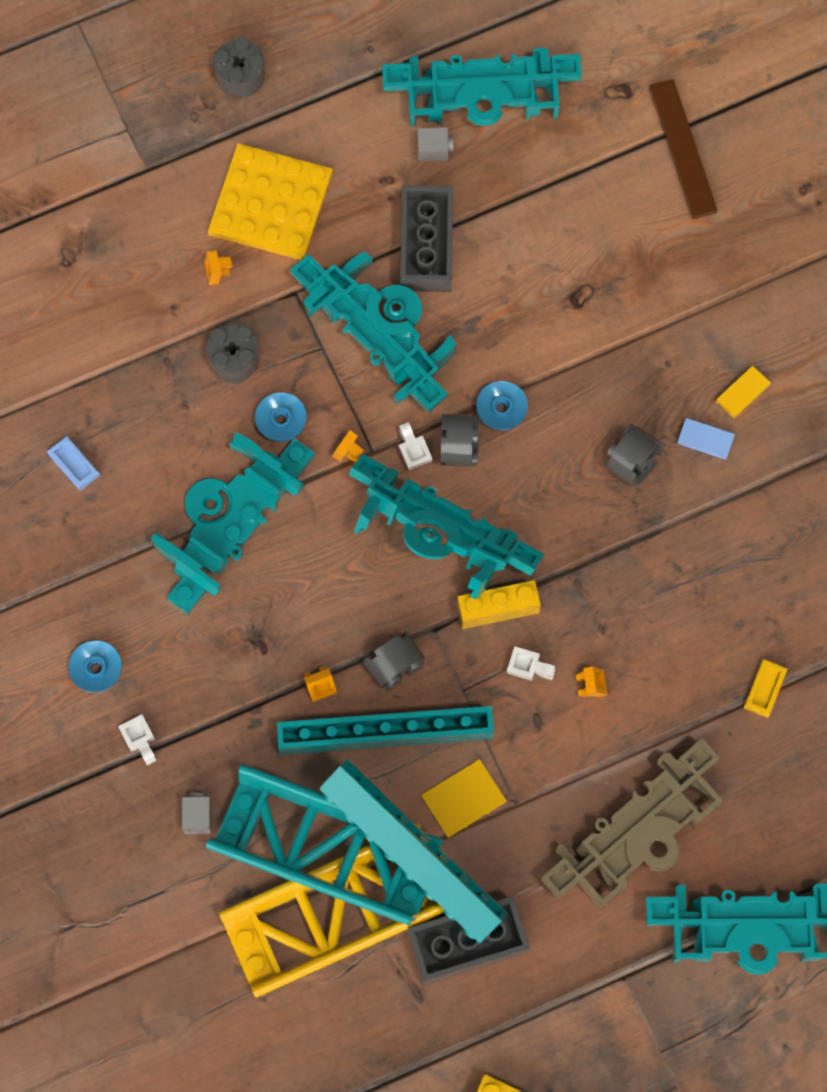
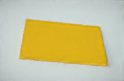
(463, 798)

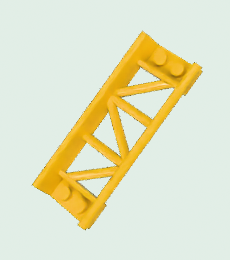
(249, 933)

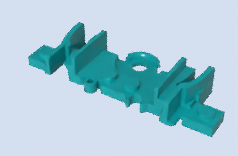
(486, 79)
(740, 924)

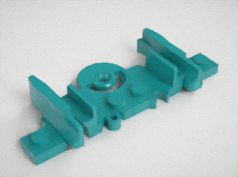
(393, 343)
(412, 506)
(218, 539)

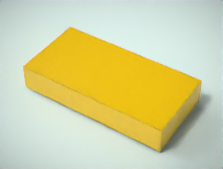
(743, 392)
(765, 688)

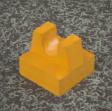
(216, 267)
(348, 448)
(594, 681)
(320, 684)

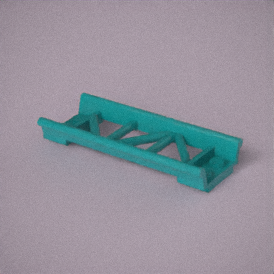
(250, 804)

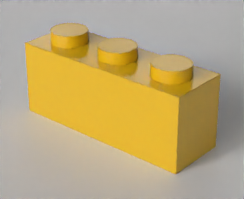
(499, 604)

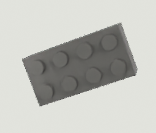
(427, 238)
(446, 950)

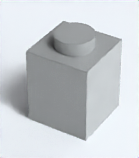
(434, 144)
(196, 814)

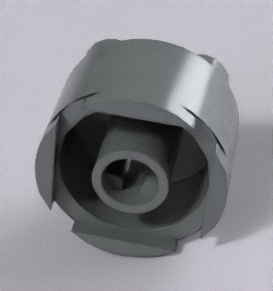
(239, 67)
(233, 339)
(459, 440)
(634, 455)
(394, 660)

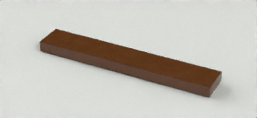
(683, 149)

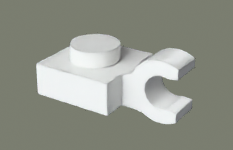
(413, 450)
(526, 664)
(138, 736)

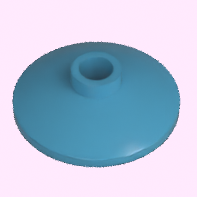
(502, 394)
(278, 406)
(93, 654)

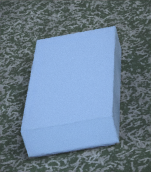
(705, 438)
(73, 463)

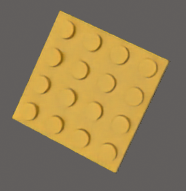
(270, 202)

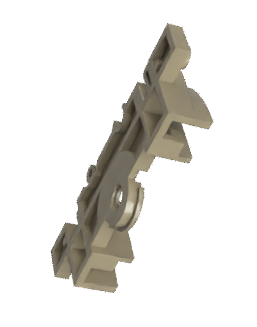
(638, 824)

